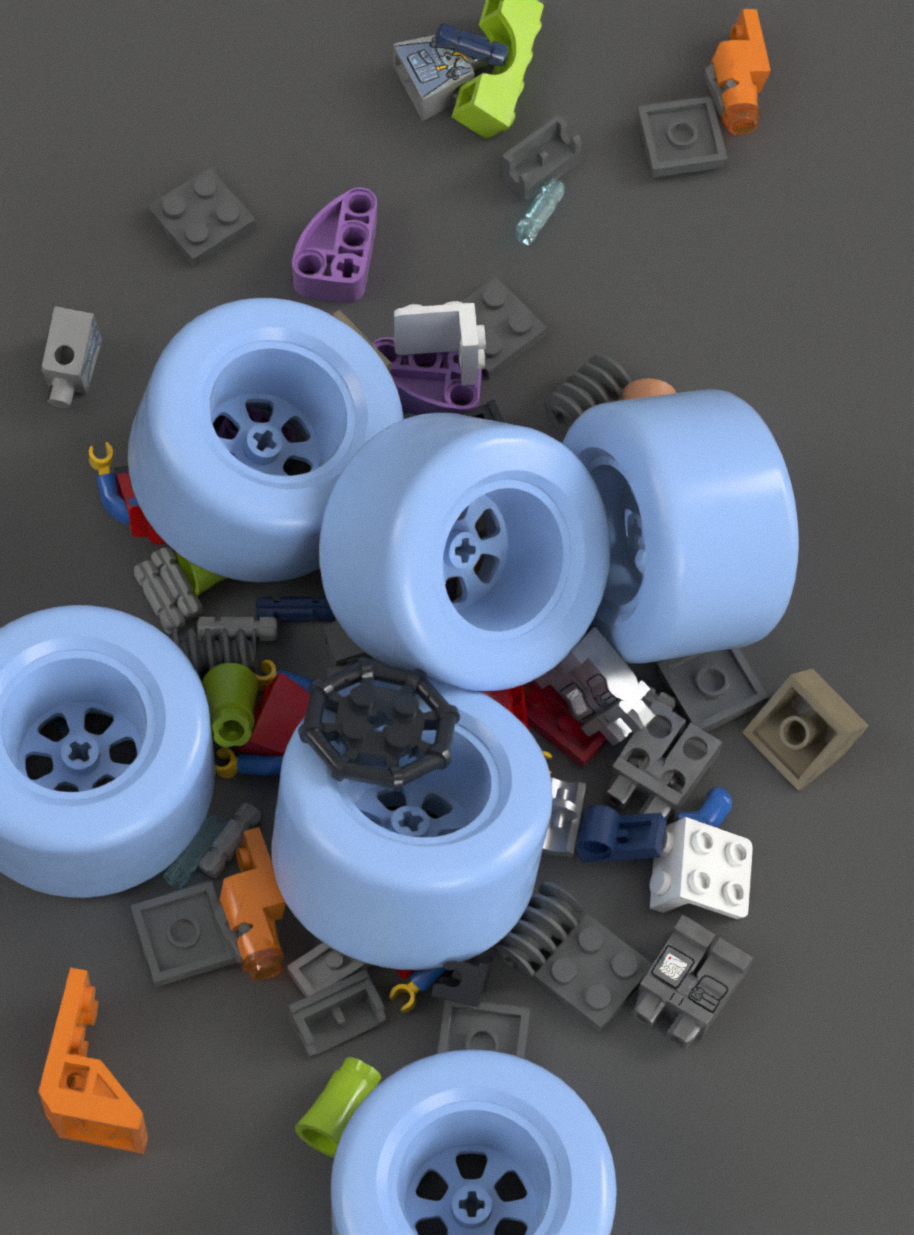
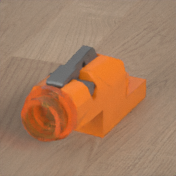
(739, 74)
(249, 909)

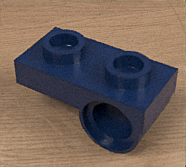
(612, 837)

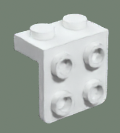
(442, 329)
(702, 869)

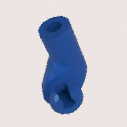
(713, 810)

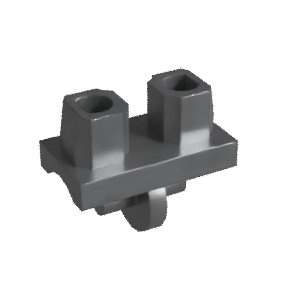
(564, 818)

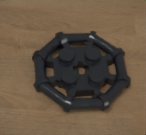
(384, 705)

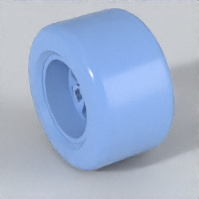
(224, 497)
(693, 521)
(398, 538)
(139, 823)
(399, 888)
(482, 1106)

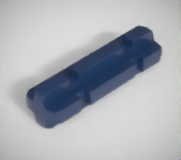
(471, 44)
(294, 608)

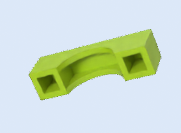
(490, 100)

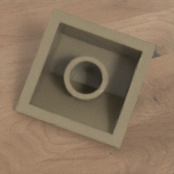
(804, 728)

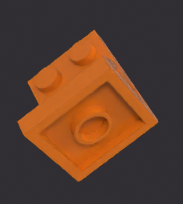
(80, 1092)

